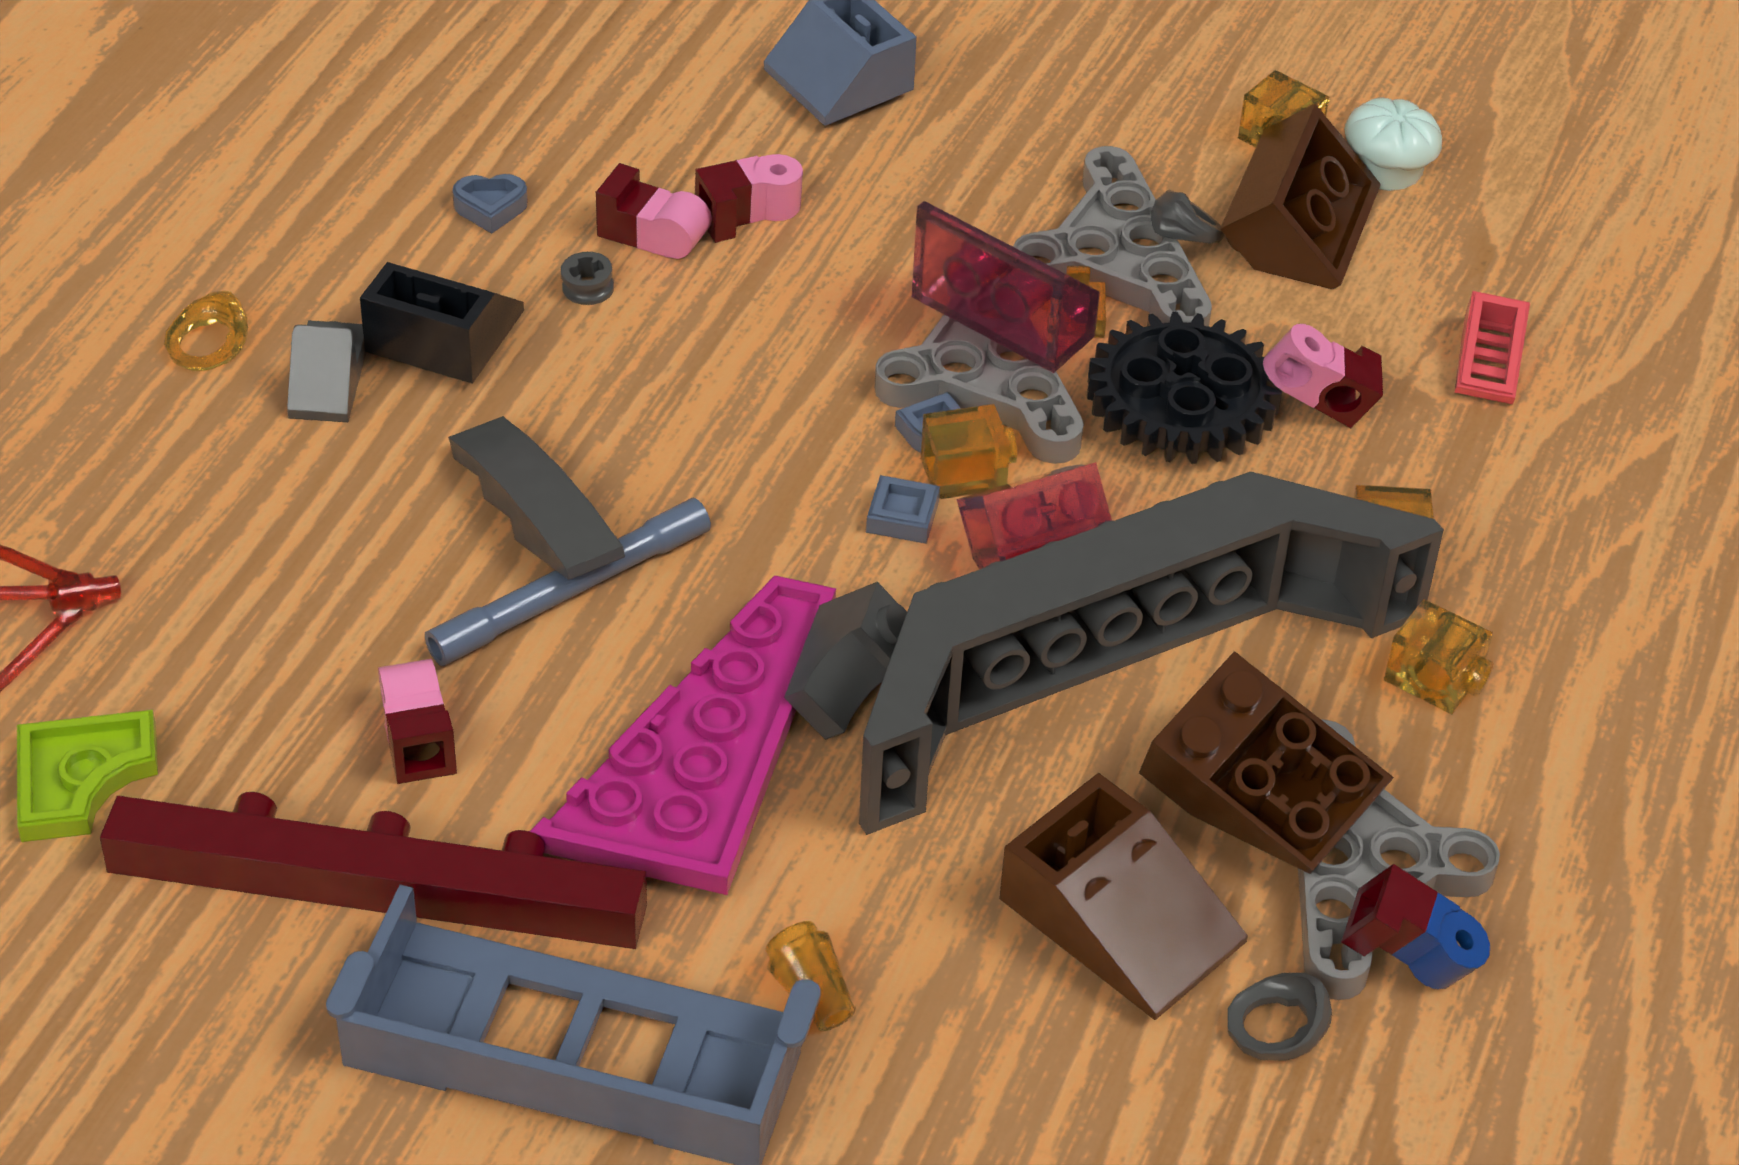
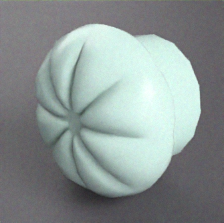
(1393, 140)

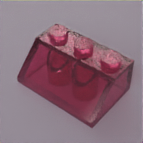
(1000, 290)

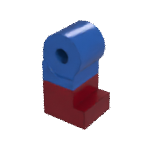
(1416, 928)

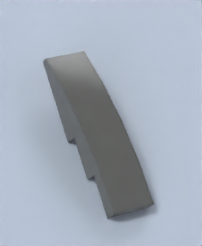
(538, 497)

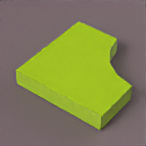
(74, 767)

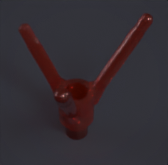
(68, 596)

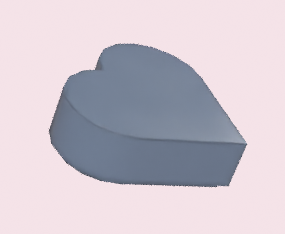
(490, 201)

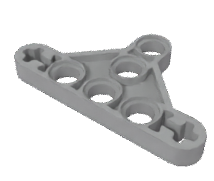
(1124, 265)
(987, 383)
(1382, 828)

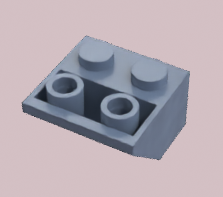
(843, 58)

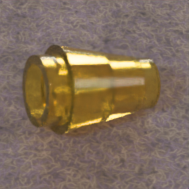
(809, 954)

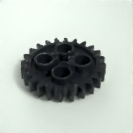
(1182, 387)

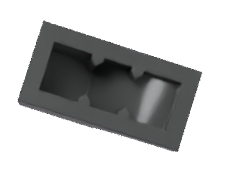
(844, 657)

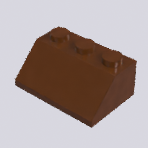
(1301, 202)

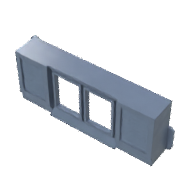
(430, 994)

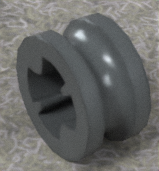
(587, 265)

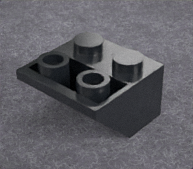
(434, 321)

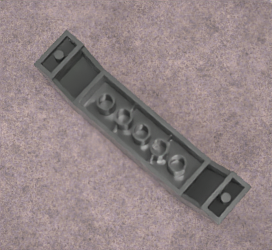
(1125, 597)

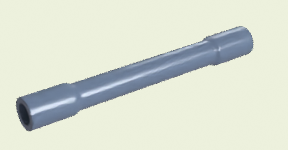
(482, 624)

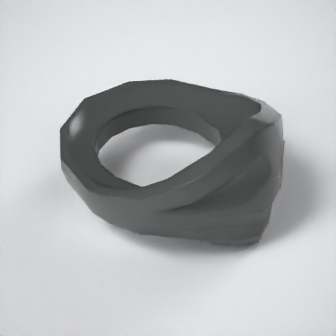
(1181, 219)
(1288, 990)

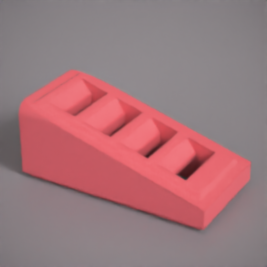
(1499, 315)

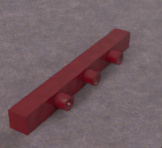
(363, 869)

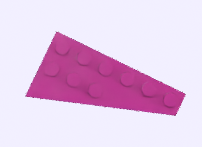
(699, 757)

